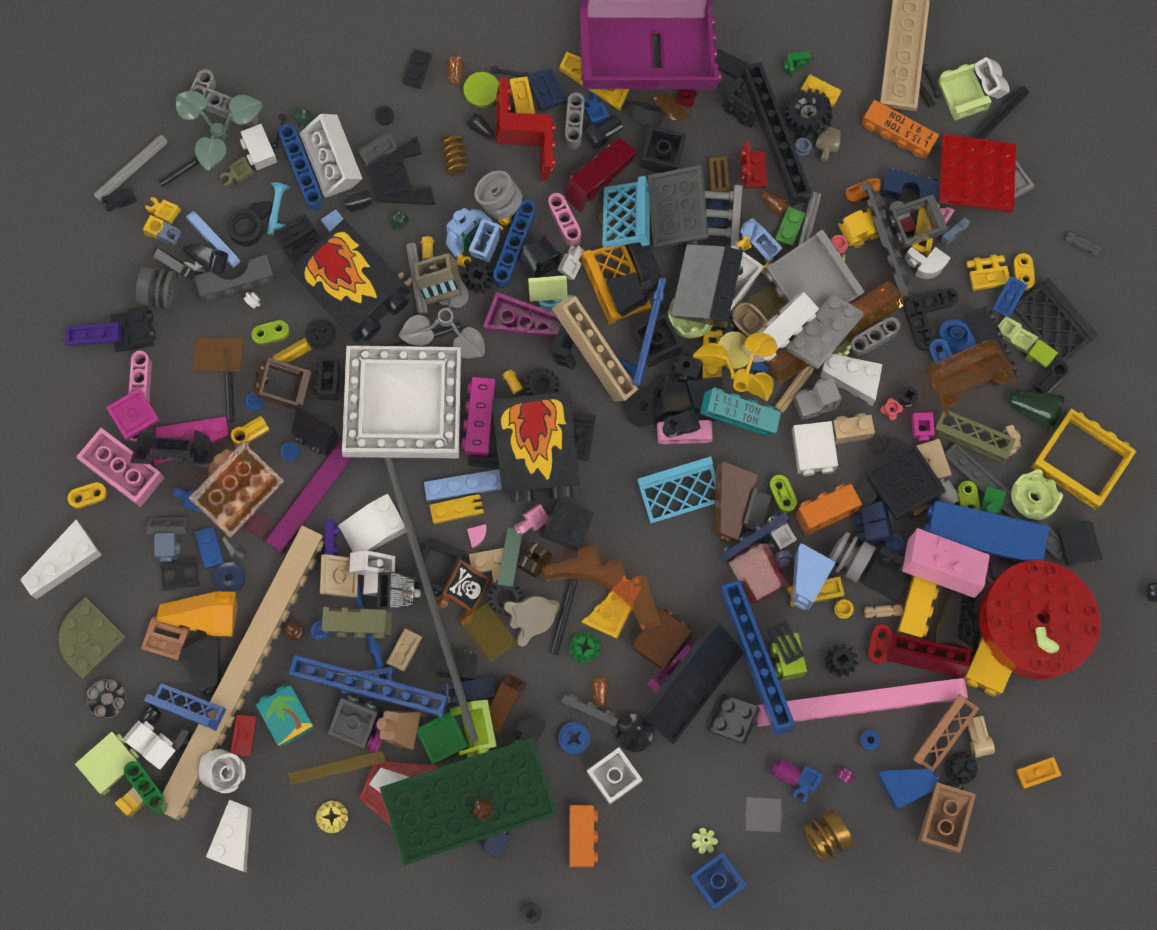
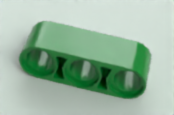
(151, 794)

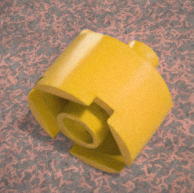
(859, 228)

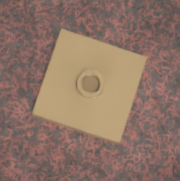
(935, 457)
(336, 578)

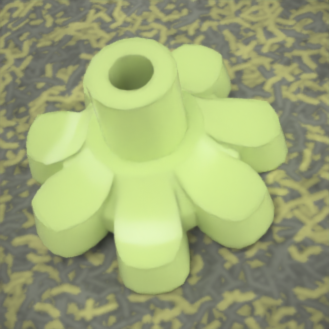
(843, 350)
(703, 846)

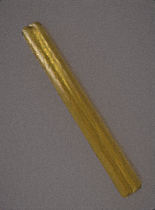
(336, 767)

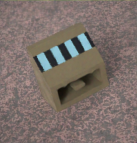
(438, 278)

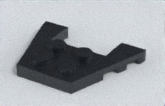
(392, 181)

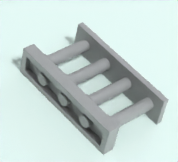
(733, 214)

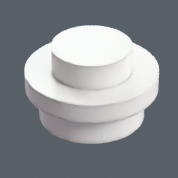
(252, 299)

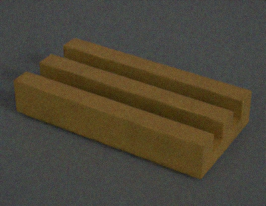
(726, 174)

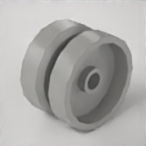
(498, 195)

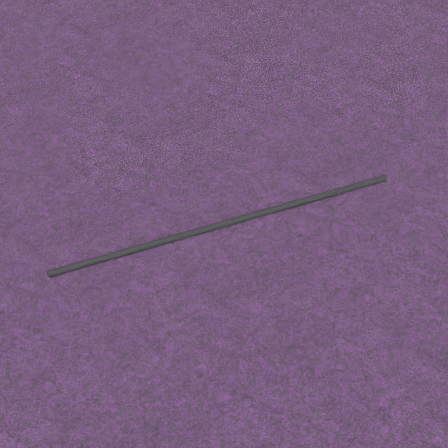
(431, 601)

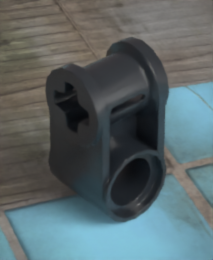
(684, 424)

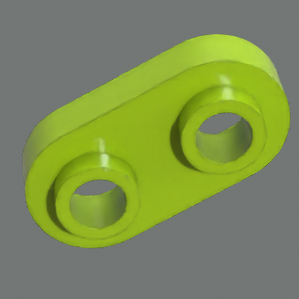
(270, 333)
(783, 494)
(968, 499)

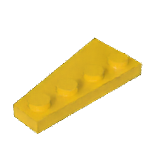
(572, 67)

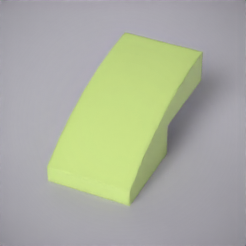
(1017, 336)

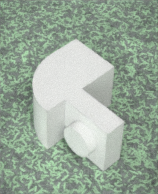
(927, 267)

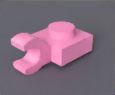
(535, 518)

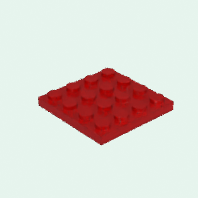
(977, 173)

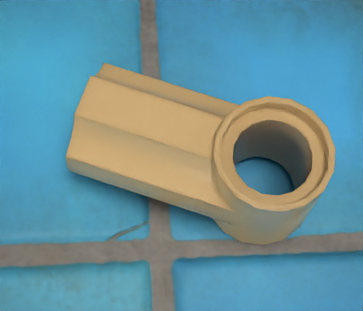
(981, 742)

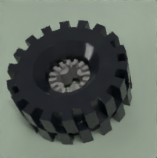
(801, 105)

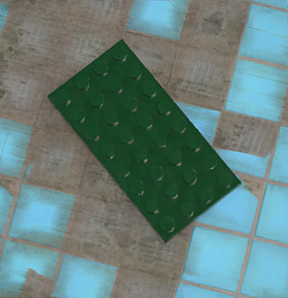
(436, 807)

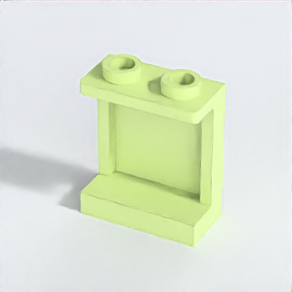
(963, 92)
(106, 762)

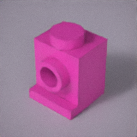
(923, 420)

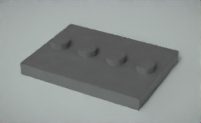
(678, 207)

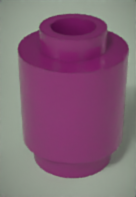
(786, 772)

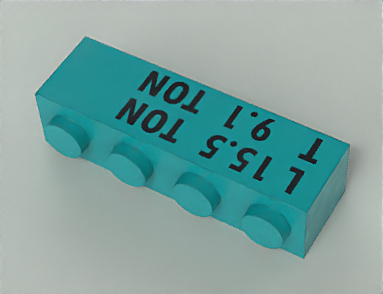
(740, 412)

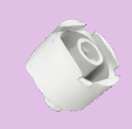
(221, 770)

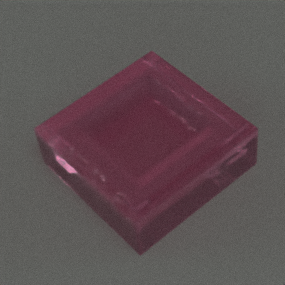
(258, 525)

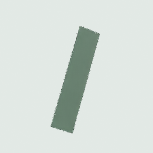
(509, 557)

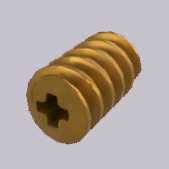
(453, 154)

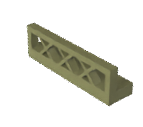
(972, 443)

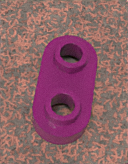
(374, 741)

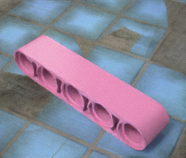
(137, 371)

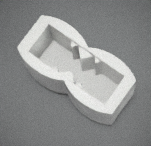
(992, 78)

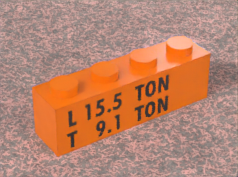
(899, 129)

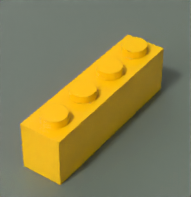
(917, 608)

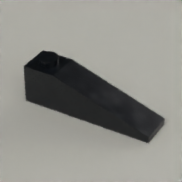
(958, 623)

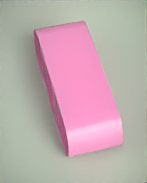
(564, 227)
(703, 435)

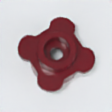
(686, 102)

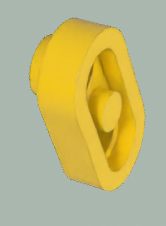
(1024, 270)
(88, 495)

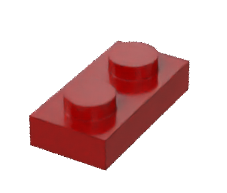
(243, 735)

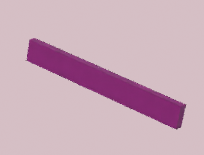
(308, 499)

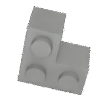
(818, 401)

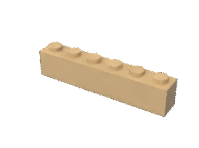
(594, 348)

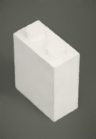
(814, 448)

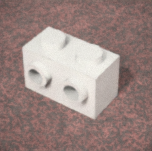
(258, 146)

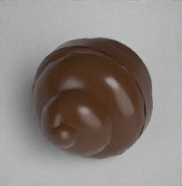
(294, 630)
(483, 809)

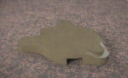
(532, 616)

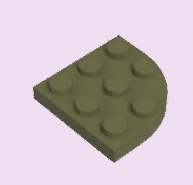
(87, 638)

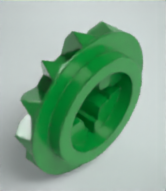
(576, 651)

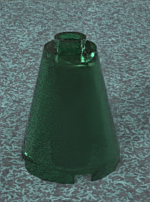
(1038, 406)

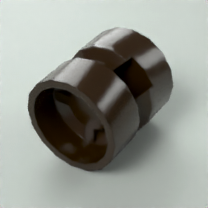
(529, 564)

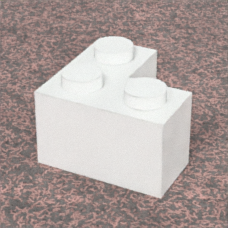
(369, 565)
(153, 747)

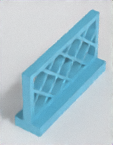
(642, 214)
(674, 474)

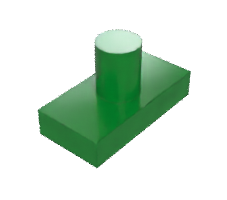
(992, 500)

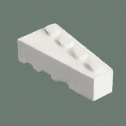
(788, 323)
(63, 559)

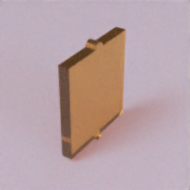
(671, 107)

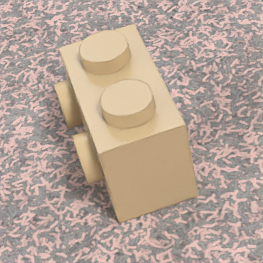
(853, 429)

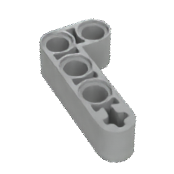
(208, 92)

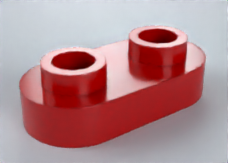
(879, 644)

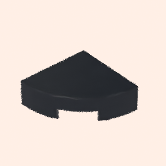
(262, 208)

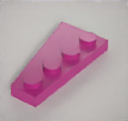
(215, 428)

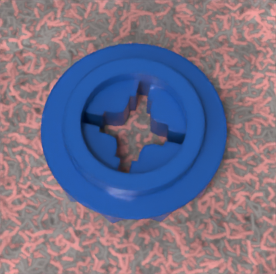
(574, 728)

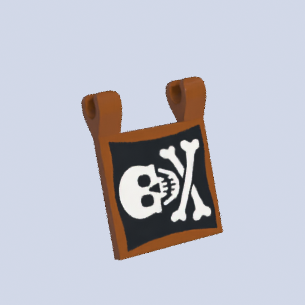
(464, 588)

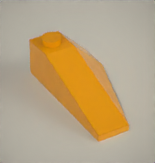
(207, 612)

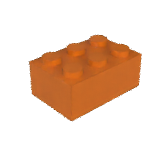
(828, 509)

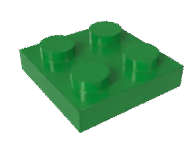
(442, 738)

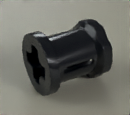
(904, 401)

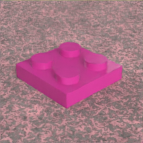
(133, 414)

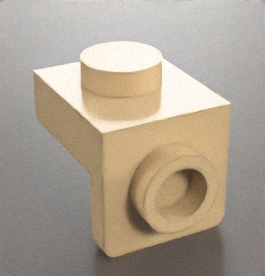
(1010, 431)

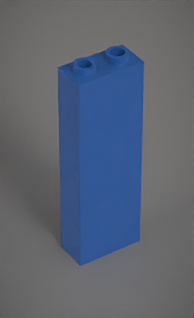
(988, 532)

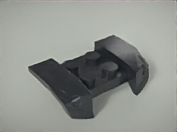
(149, 446)

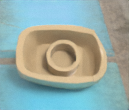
(748, 318)

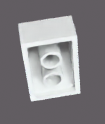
(747, 275)
(373, 525)

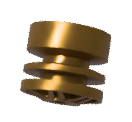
(830, 834)

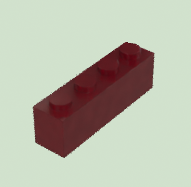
(929, 655)

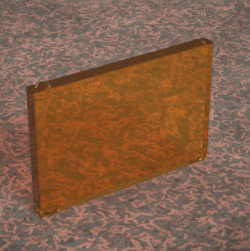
(218, 354)

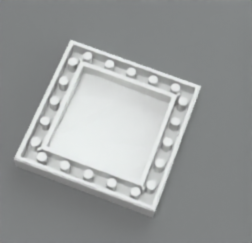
(402, 402)

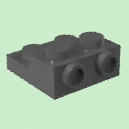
(354, 720)

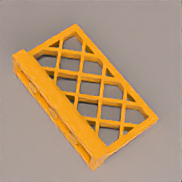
(600, 283)

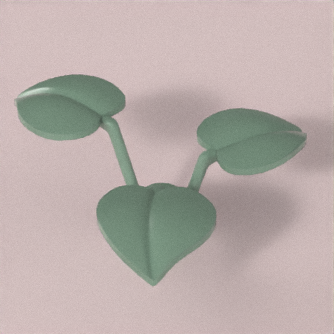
(212, 151)

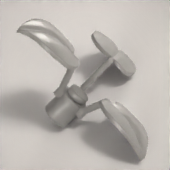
(419, 333)

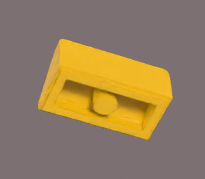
(293, 351)

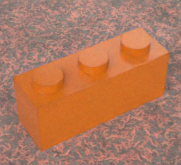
(583, 836)

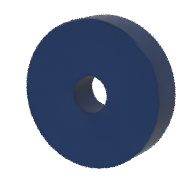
(223, 571)

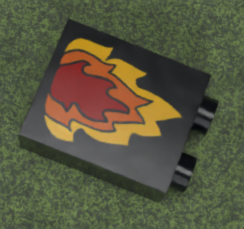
(351, 282)
(536, 445)

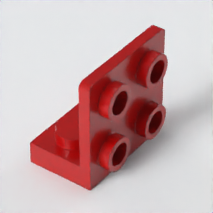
(753, 167)

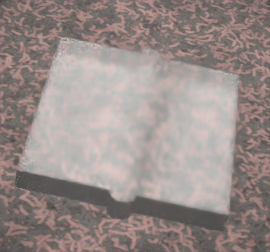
(763, 815)

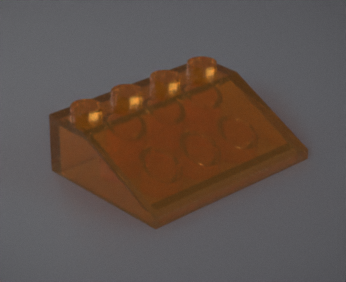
(236, 489)

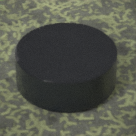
(384, 115)

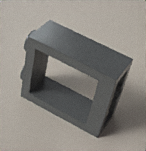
(933, 213)

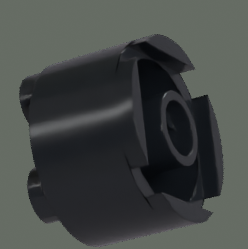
(540, 256)

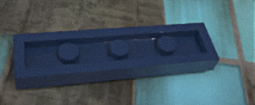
(761, 532)

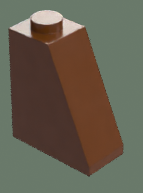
(505, 701)

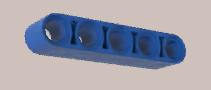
(297, 159)
(512, 252)

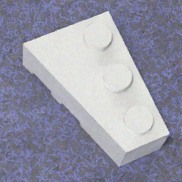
(232, 837)

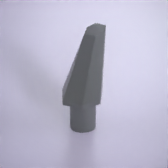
(233, 548)

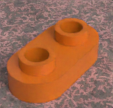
(855, 193)

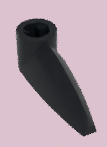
(207, 257)

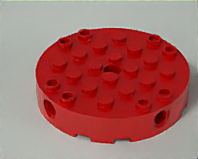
(1045, 593)

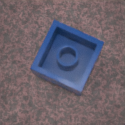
(717, 881)

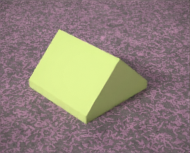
(547, 288)

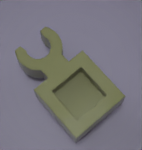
(239, 171)

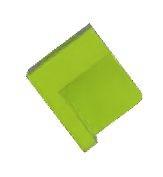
(1041, 353)

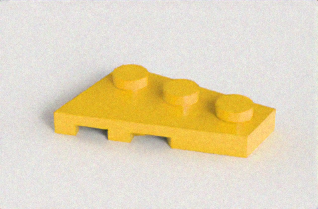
(609, 616)

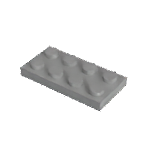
(825, 331)

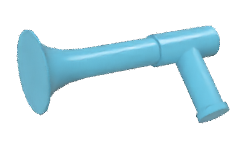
(273, 225)

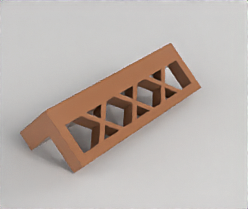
(940, 728)

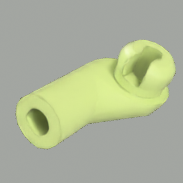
(1044, 642)

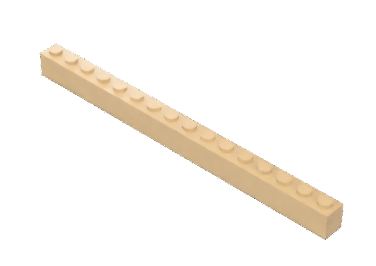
(243, 667)

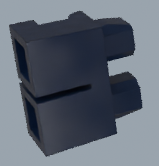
(875, 522)

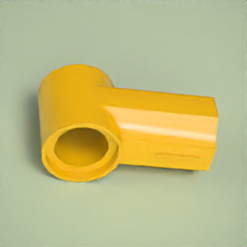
(251, 431)

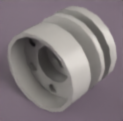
(851, 557)

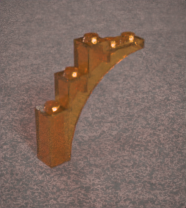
(612, 576)

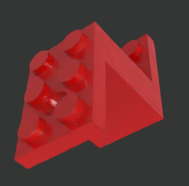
(525, 129)

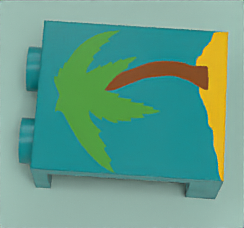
(284, 715)

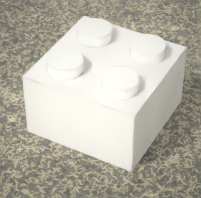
(614, 776)

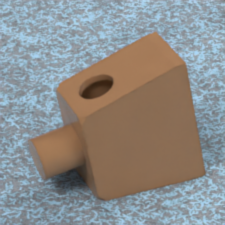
(399, 727)

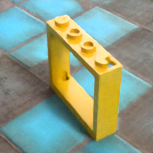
(1067, 483)

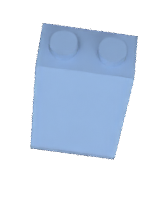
(809, 576)

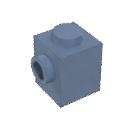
(166, 547)

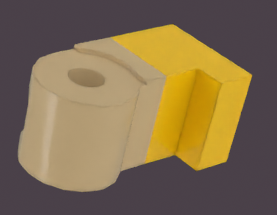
(131, 801)

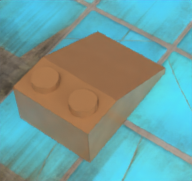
(947, 818)

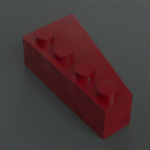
(599, 173)

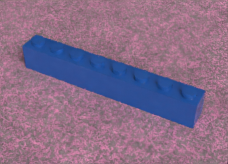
(757, 658)
(368, 686)

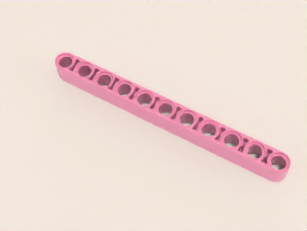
(871, 700)

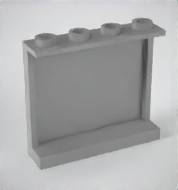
(813, 269)

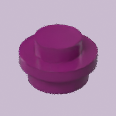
(846, 775)

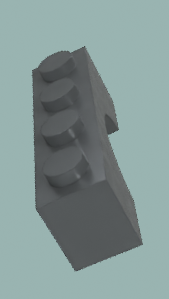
(257, 274)

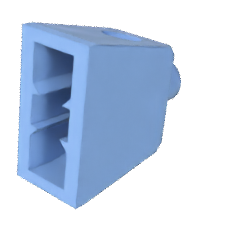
(484, 243)

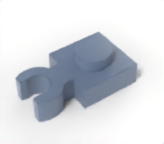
(951, 233)

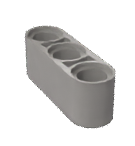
(574, 112)
(880, 330)

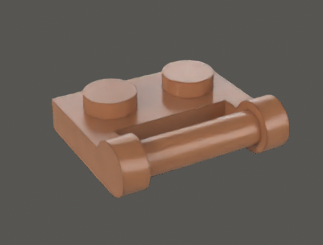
(162, 644)

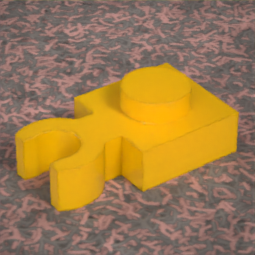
(165, 211)

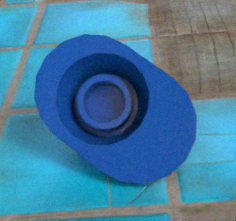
(957, 335)

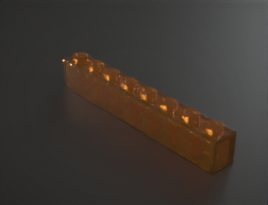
(875, 307)

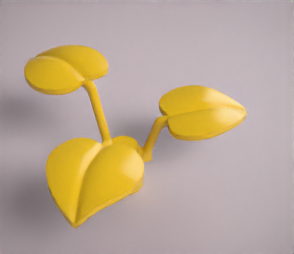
(758, 384)

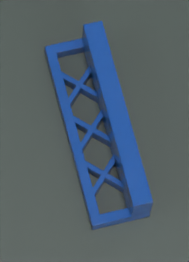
(182, 711)

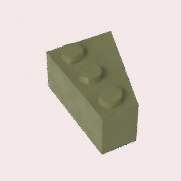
(357, 622)

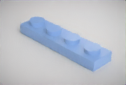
(462, 485)

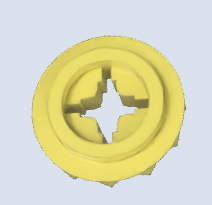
(339, 822)

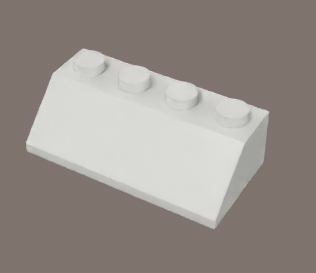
(330, 155)

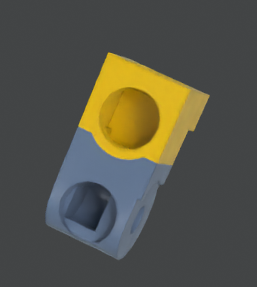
(161, 230)

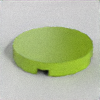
(481, 89)

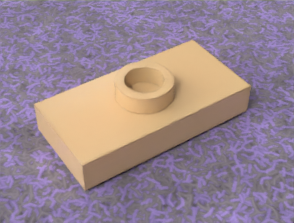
(404, 650)

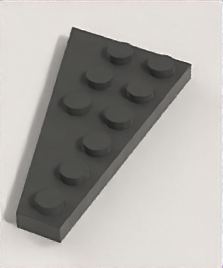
(887, 238)

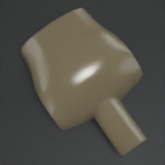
(828, 142)

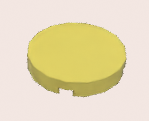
(732, 342)

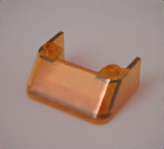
(968, 370)

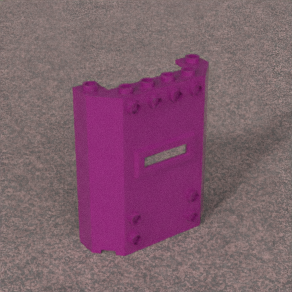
(620, 50)

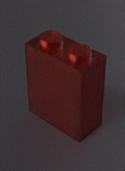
(758, 572)

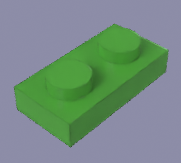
(790, 227)

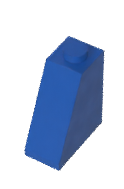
(907, 785)

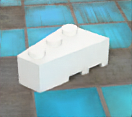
(853, 375)

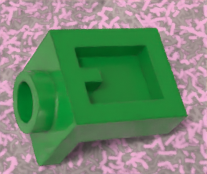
(796, 60)

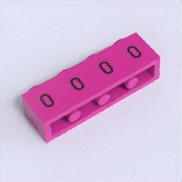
(479, 417)

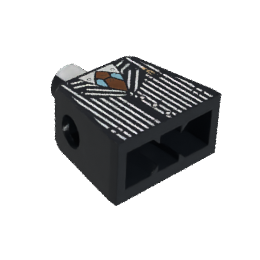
(395, 591)

